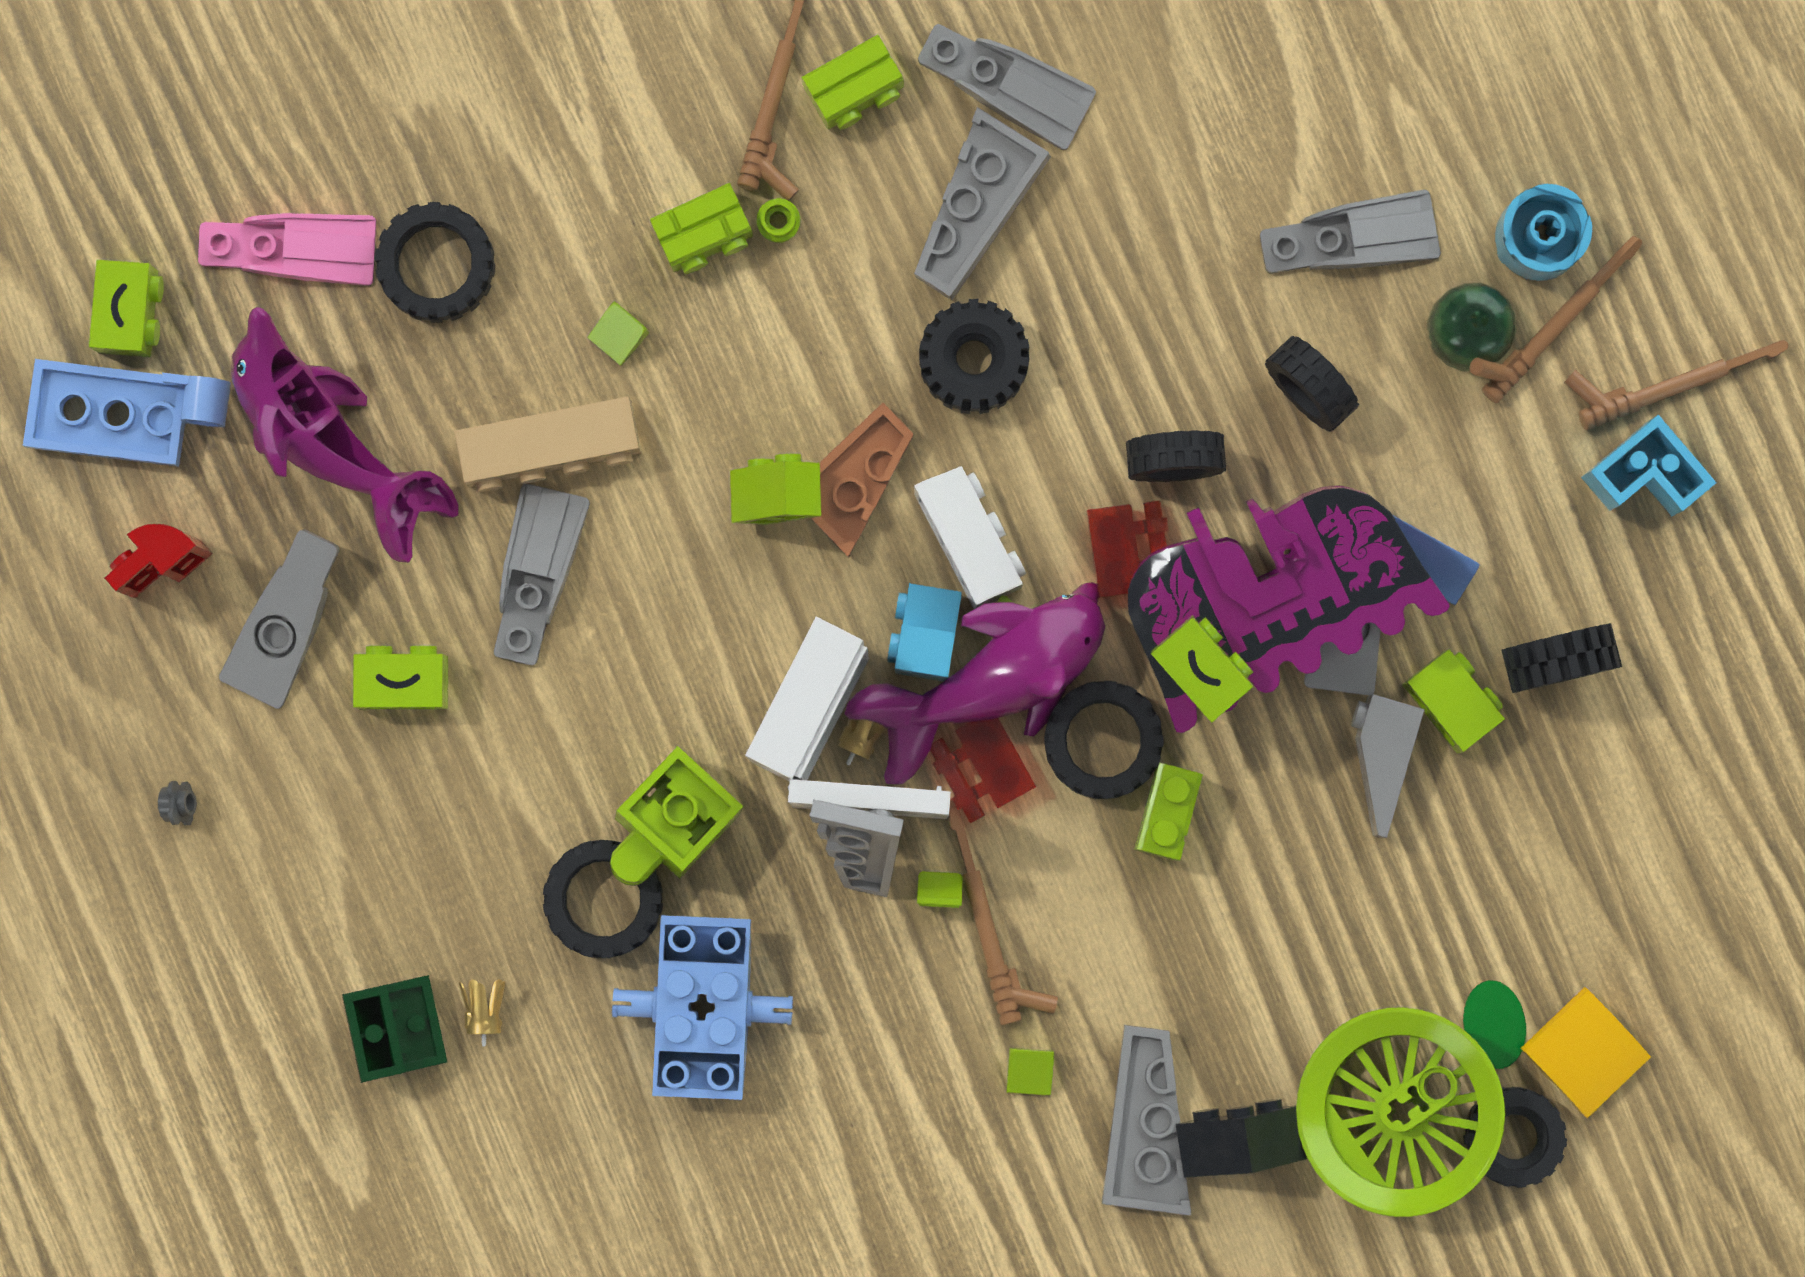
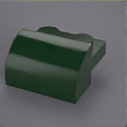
(394, 1028)

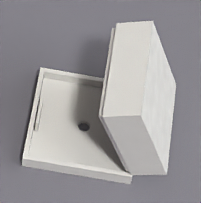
(804, 718)

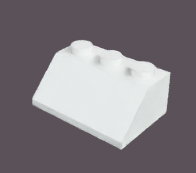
(969, 536)

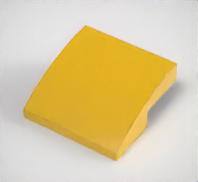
(1585, 1052)

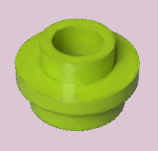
(775, 207)

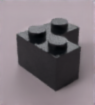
(1241, 1140)

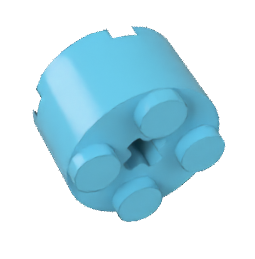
(1566, 224)

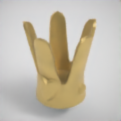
(860, 738)
(478, 1017)

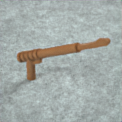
(761, 149)
(1515, 366)
(1621, 403)
(1003, 980)

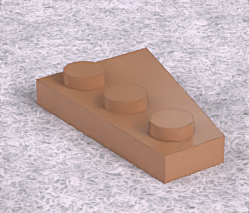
(858, 474)

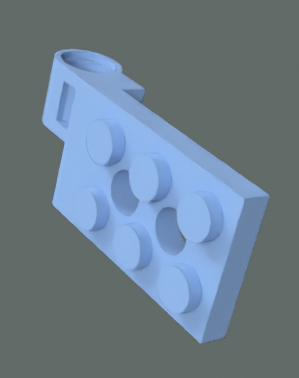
(156, 405)

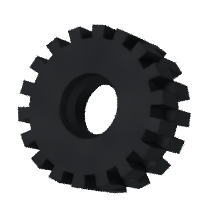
(974, 323)
(1561, 658)

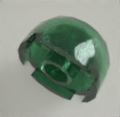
(1452, 328)

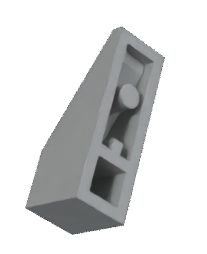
(1384, 750)

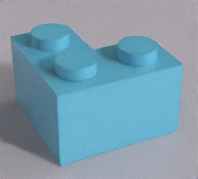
(1653, 459)
(926, 632)

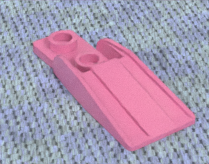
(294, 246)

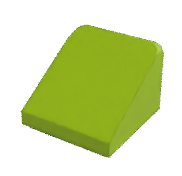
(618, 333)
(939, 889)
(1030, 1071)

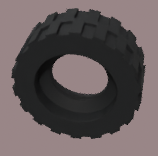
(1312, 383)
(1176, 456)
(1549, 1142)

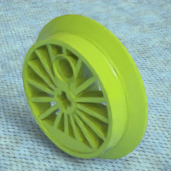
(1340, 1155)

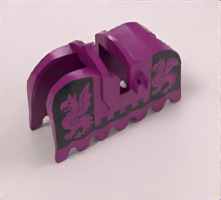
(1341, 572)

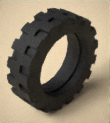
(419, 219)
(1150, 739)
(569, 932)

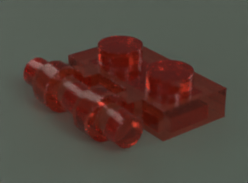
(1115, 544)
(994, 760)

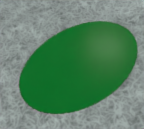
(1496, 1022)

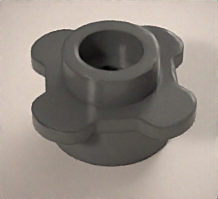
(177, 803)

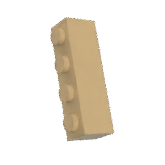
(548, 443)

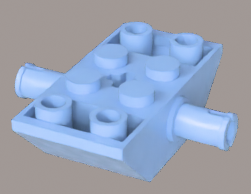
(694, 1053)

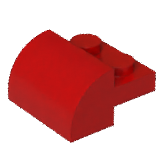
(159, 552)

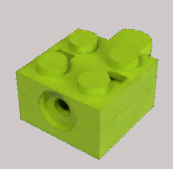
(671, 820)

